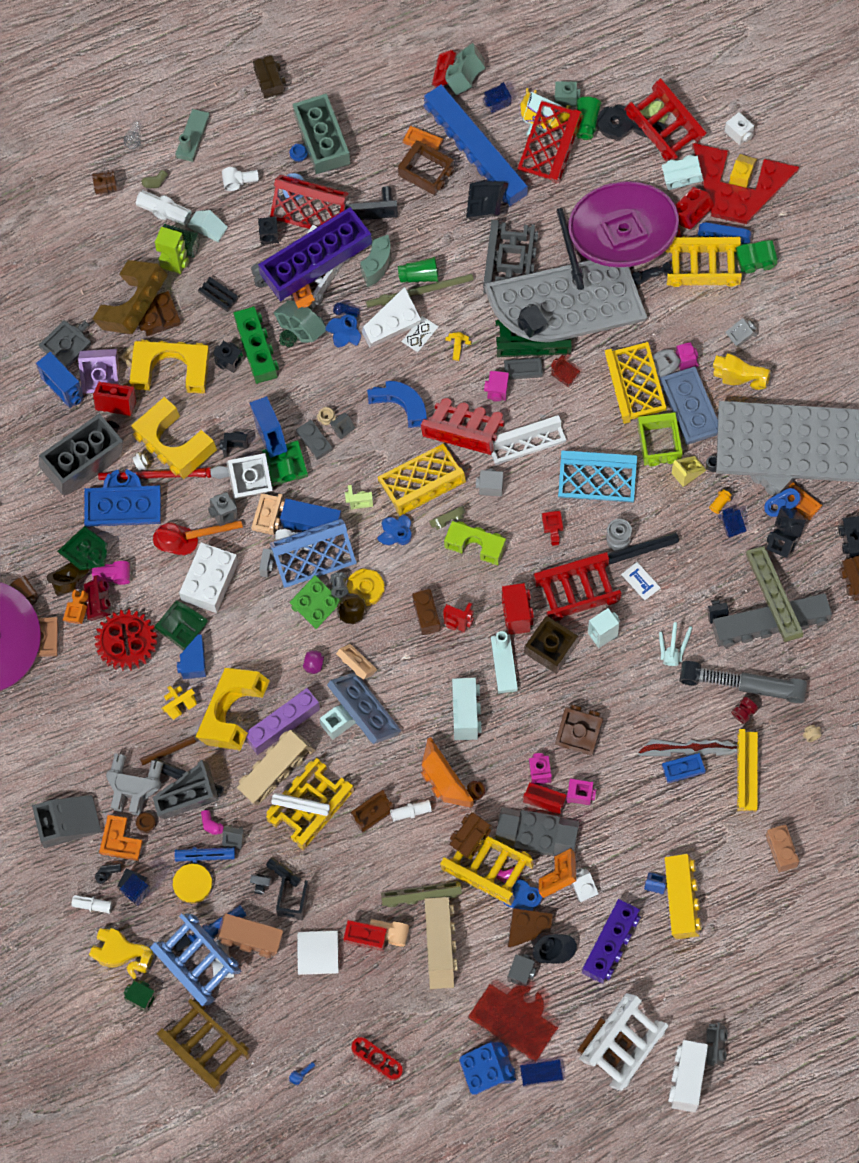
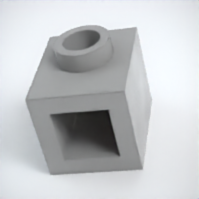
(490, 482)

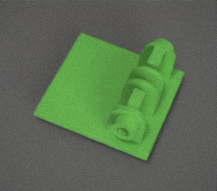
(314, 602)

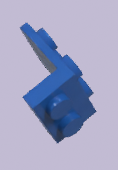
(487, 1067)

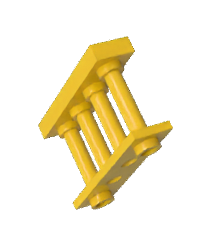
(704, 244)
(487, 884)

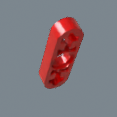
(361, 1055)

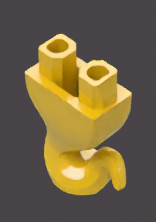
(736, 372)
(119, 951)

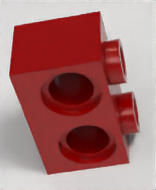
(693, 207)

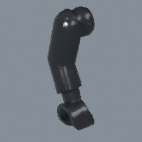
(640, 278)

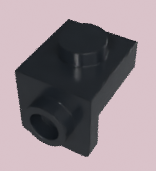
(235, 440)

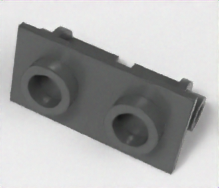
(717, 1053)

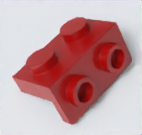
(458, 619)

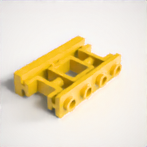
(298, 790)

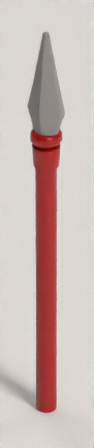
(216, 472)

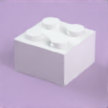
(249, 476)

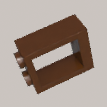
(421, 149)

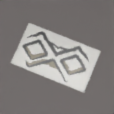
(420, 334)

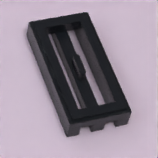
(206, 285)

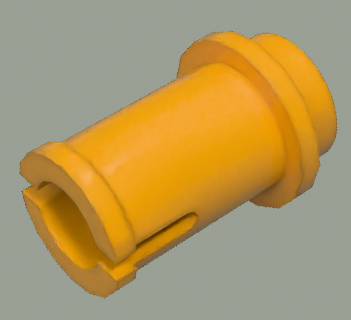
(720, 501)

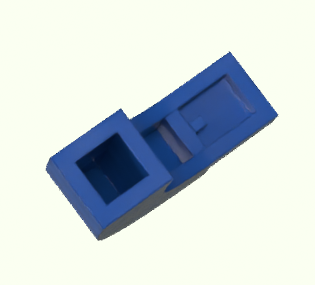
(403, 396)

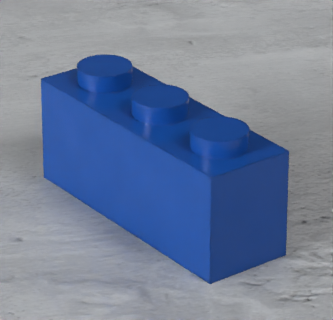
(306, 516)

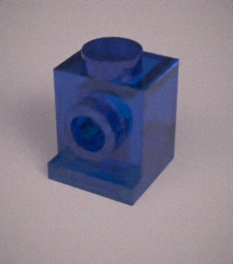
(497, 98)

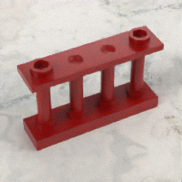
(673, 105)
(580, 569)

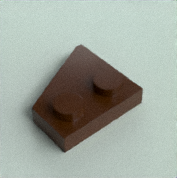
(527, 925)

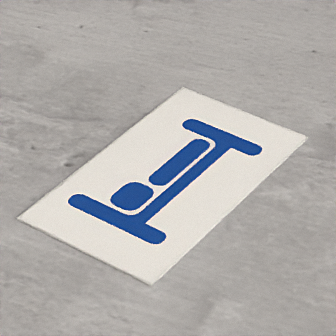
(640, 581)

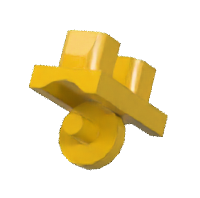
(171, 708)

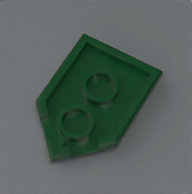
(85, 550)

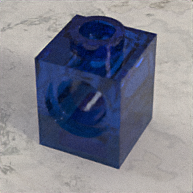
(135, 890)

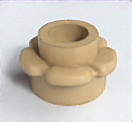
(323, 412)
(812, 733)

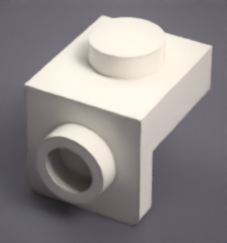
(584, 885)

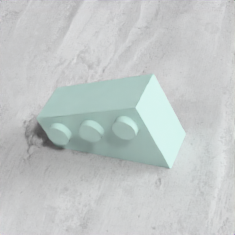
(466, 708)

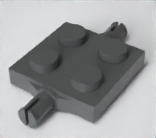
(66, 342)

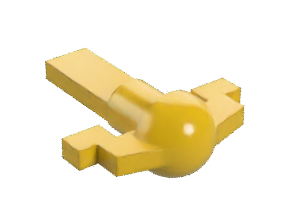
(458, 337)

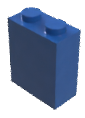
(268, 426)

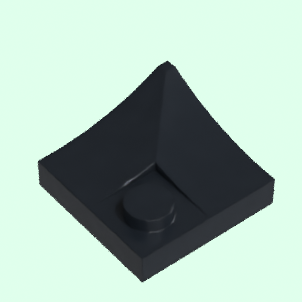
(485, 199)

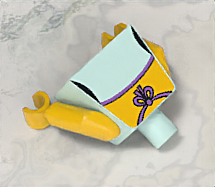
(529, 108)

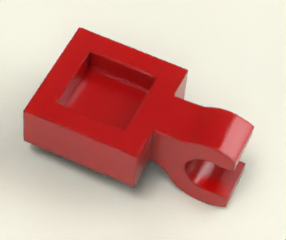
(552, 524)

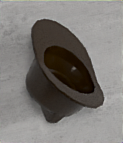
(66, 578)

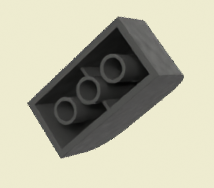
(81, 455)

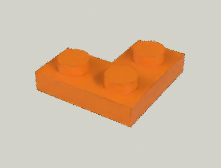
(115, 843)
(562, 876)

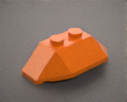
(443, 778)

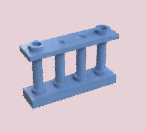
(177, 964)

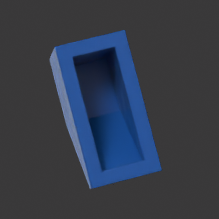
(193, 660)

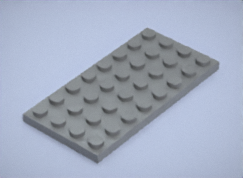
(788, 441)

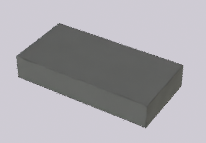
(523, 368)

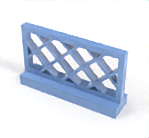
(312, 537)

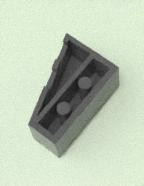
(187, 793)

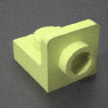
(652, 108)
(359, 500)

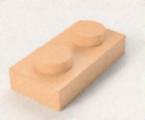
(356, 661)

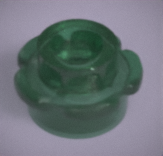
(287, 334)

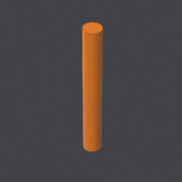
(213, 530)

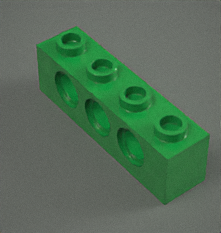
(261, 370)

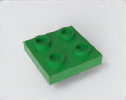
(286, 466)

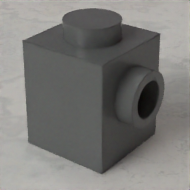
(522, 970)

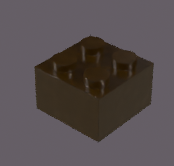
(551, 644)

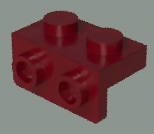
(98, 598)

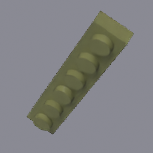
(774, 594)

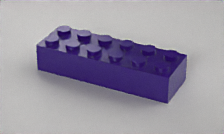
(315, 254)

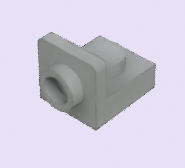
(741, 332)
(267, 562)

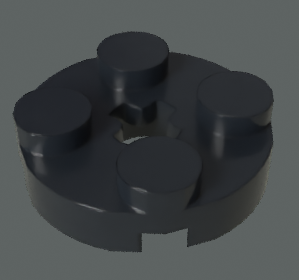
(613, 131)

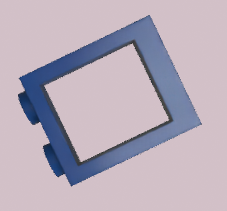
(60, 380)

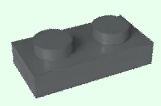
(314, 439)

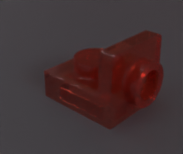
(564, 371)

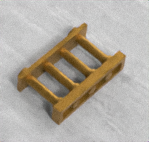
(183, 1051)

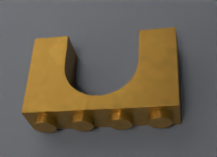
(126, 317)

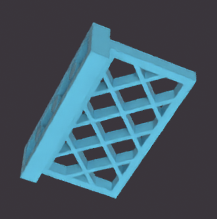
(597, 460)

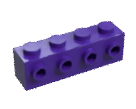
(610, 941)

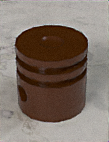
(104, 182)

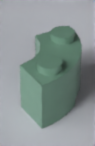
(465, 69)
(376, 264)
(300, 321)

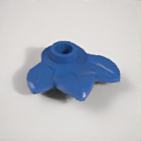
(342, 333)
(393, 529)
(521, 894)

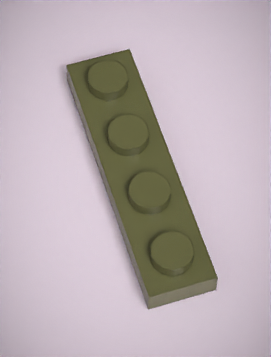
(413, 895)

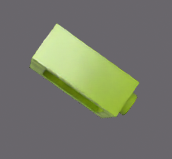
(658, 422)

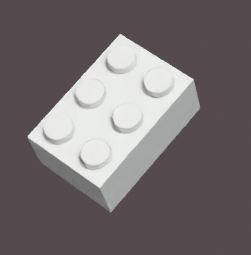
(208, 577)
(688, 1076)

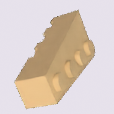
(274, 766)
(439, 942)

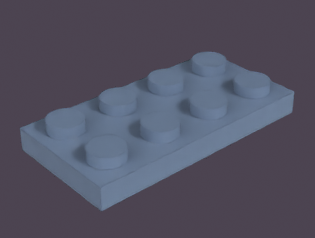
(691, 405)
(364, 708)

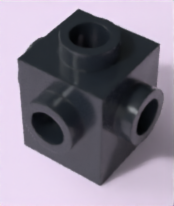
(227, 356)

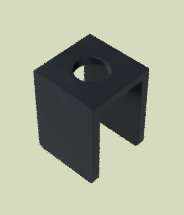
(289, 913)

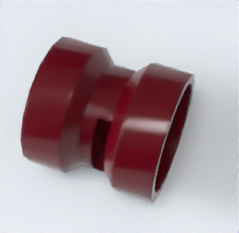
(744, 710)

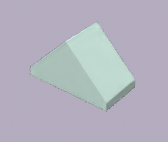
(208, 225)

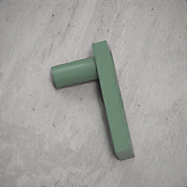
(192, 135)

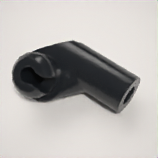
(105, 871)

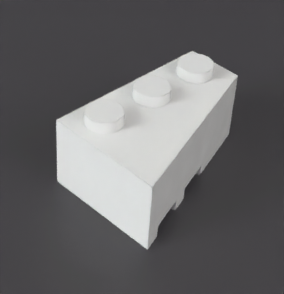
(391, 320)

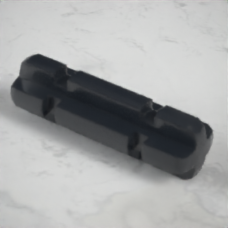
(282, 870)

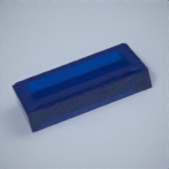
(541, 1073)

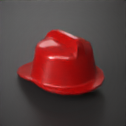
(173, 539)

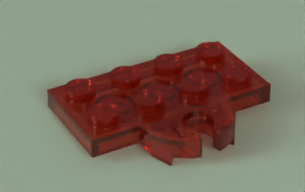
(514, 1020)

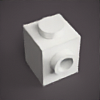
(739, 129)

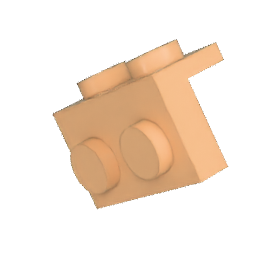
(268, 513)

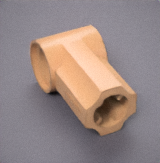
(396, 932)

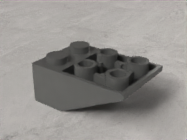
(66, 820)

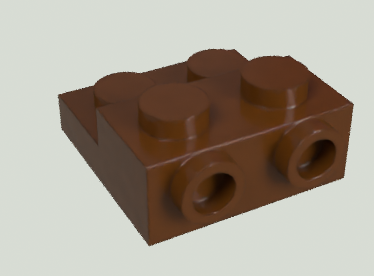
(160, 315)
(579, 730)

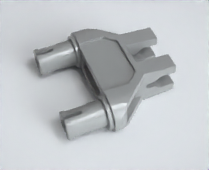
(131, 786)

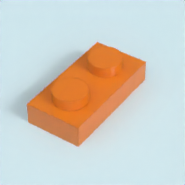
(304, 297)

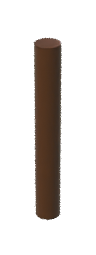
(168, 750)

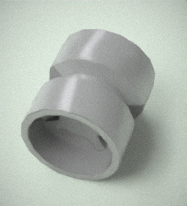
(618, 534)

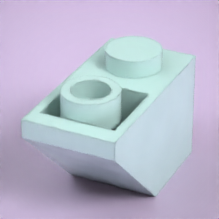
(336, 721)

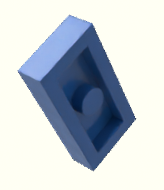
(683, 768)

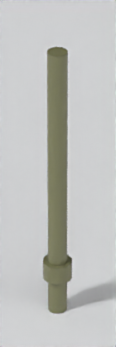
(384, 299)

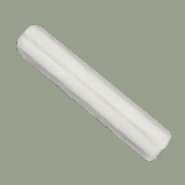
(300, 804)

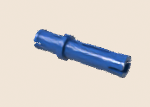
(204, 854)

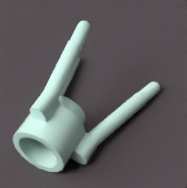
(671, 656)

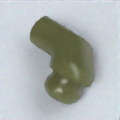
(154, 182)

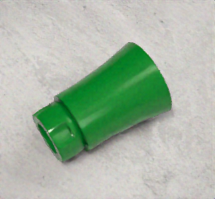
(590, 109)
(419, 271)

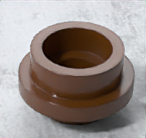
(476, 790)

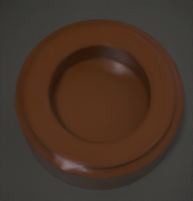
(145, 822)

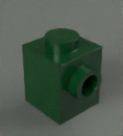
(140, 995)

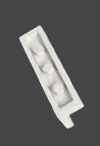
(527, 433)

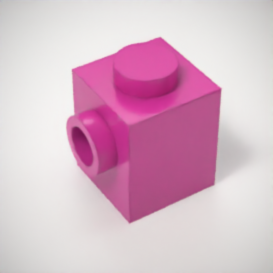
(497, 386)

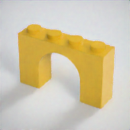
(148, 354)
(181, 459)
(231, 686)

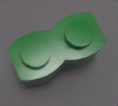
(756, 256)

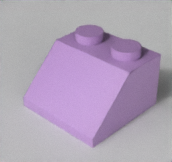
(98, 366)

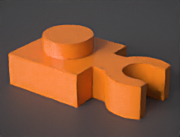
(76, 610)

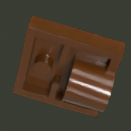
(609, 1055)

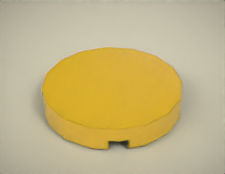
(367, 585)
(192, 883)

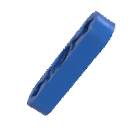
(716, 230)

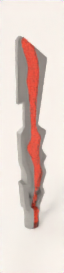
(665, 748)

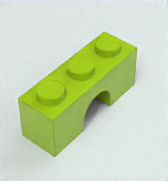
(172, 250)
(461, 535)

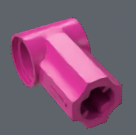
(117, 572)

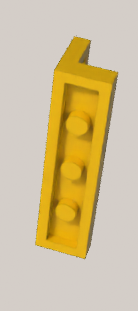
(747, 770)

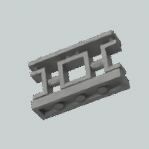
(495, 257)

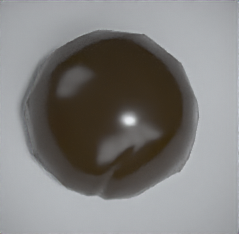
(351, 608)

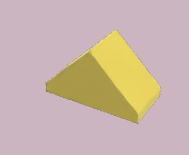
(687, 469)

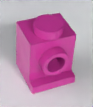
(687, 355)
(543, 775)
(577, 786)

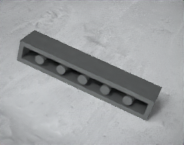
(760, 622)

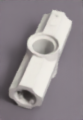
(163, 207)

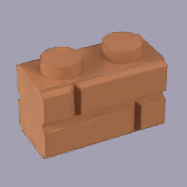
(782, 848)

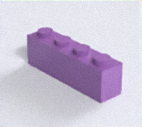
(282, 720)

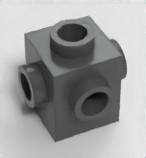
(223, 508)

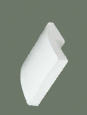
(317, 952)

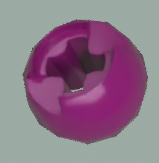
(313, 662)

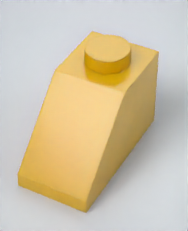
(742, 170)

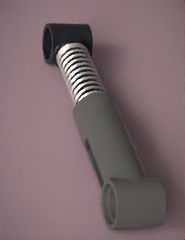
(792, 690)

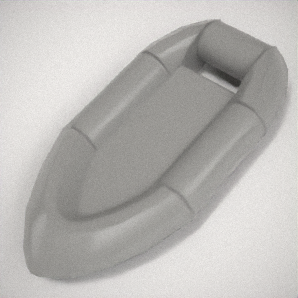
(662, 366)

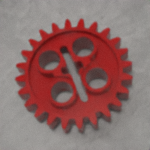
(108, 643)

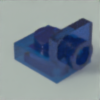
(732, 522)

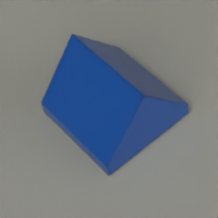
(655, 883)

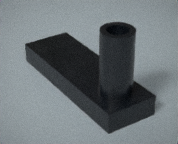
(377, 210)

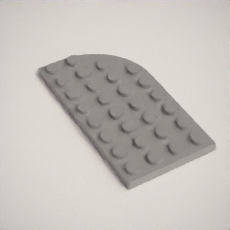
(603, 304)

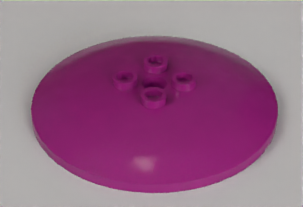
(630, 205)
(18, 636)

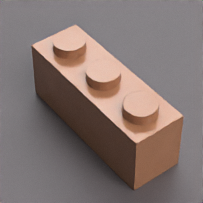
(249, 935)

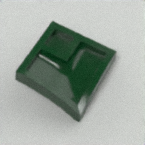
(181, 624)

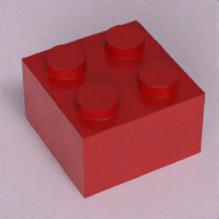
(517, 608)

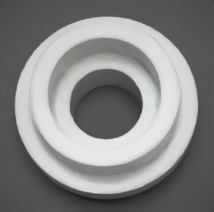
(141, 461)

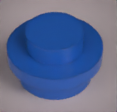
(298, 152)

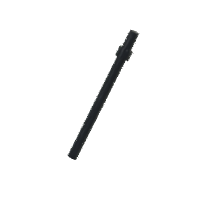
(576, 272)

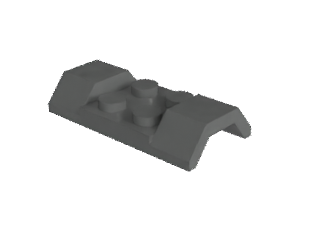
(536, 832)

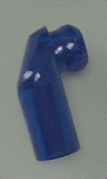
(340, 308)

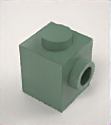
(566, 93)

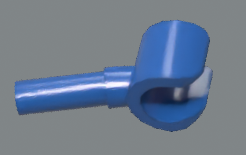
(296, 1078)

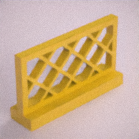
(619, 385)
(429, 489)

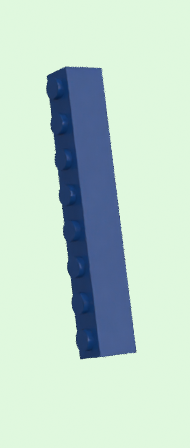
(474, 143)

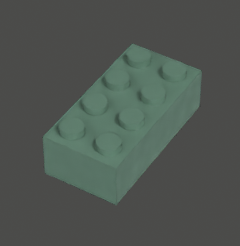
(321, 134)

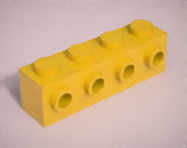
(682, 897)

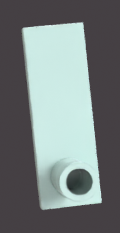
(504, 663)

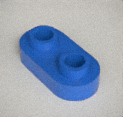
(782, 501)

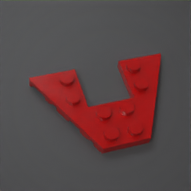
(734, 201)

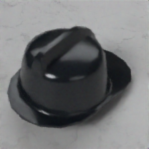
(553, 948)

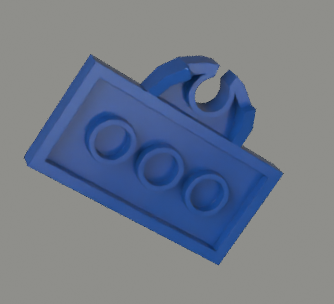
(122, 502)

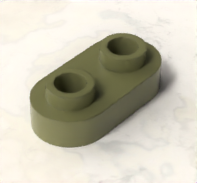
(455, 514)

